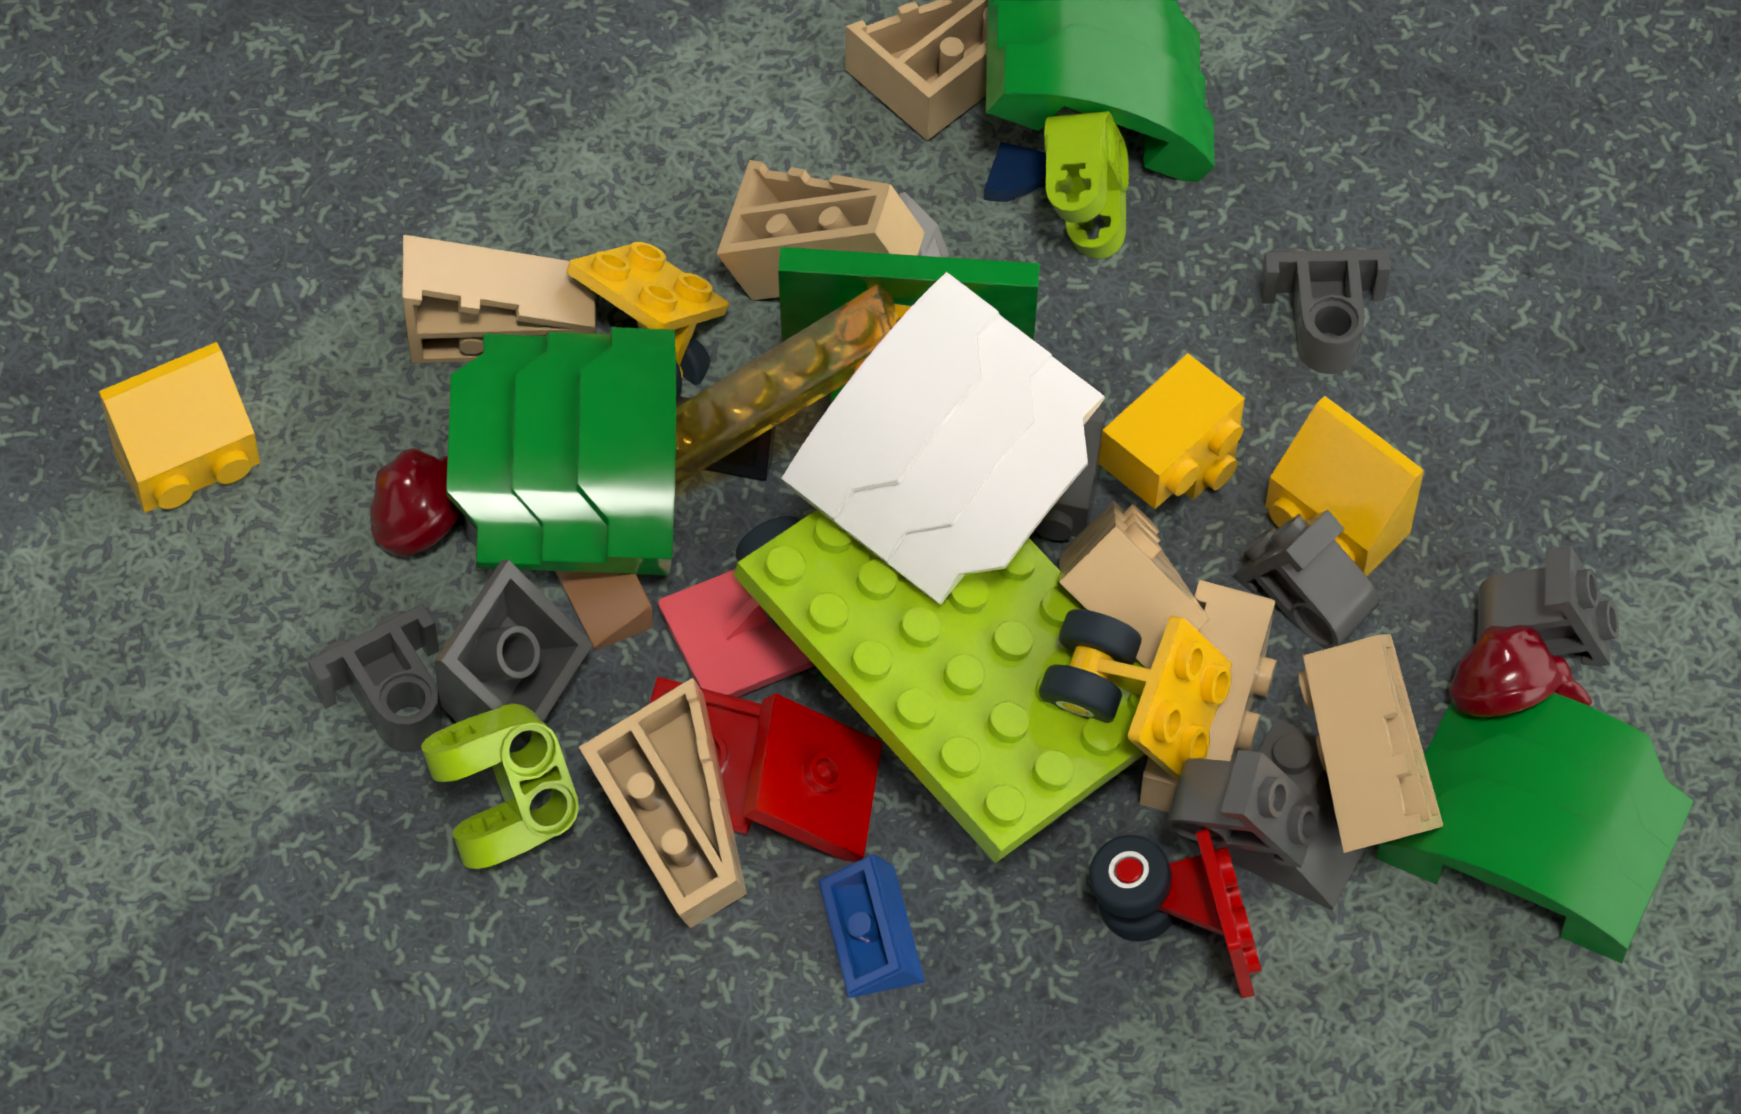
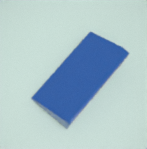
(870, 927)

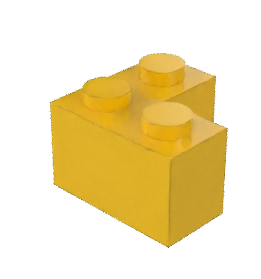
(1176, 435)

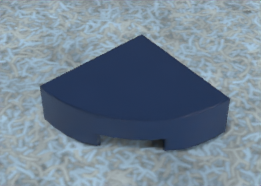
(1015, 173)

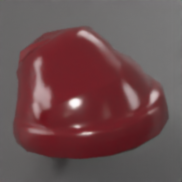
(412, 503)
(1510, 673)

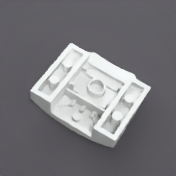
(947, 442)

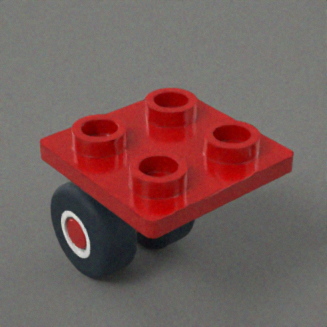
(1145, 893)

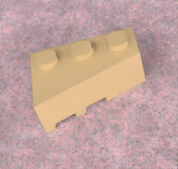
(923, 60)
(812, 214)
(469, 290)
(1126, 575)
(1241, 632)
(1369, 743)
(673, 800)

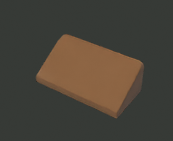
(607, 605)

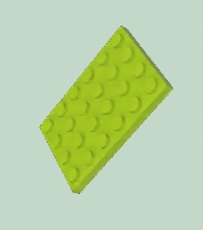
(948, 680)

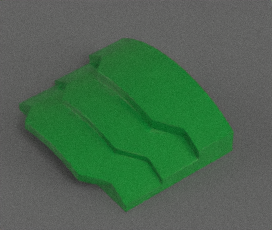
(1099, 58)
(568, 450)
(1553, 812)

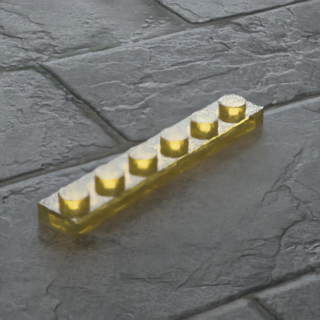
(780, 382)

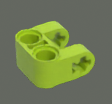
(1088, 178)
(510, 826)

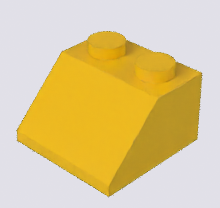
(180, 428)
(1352, 474)

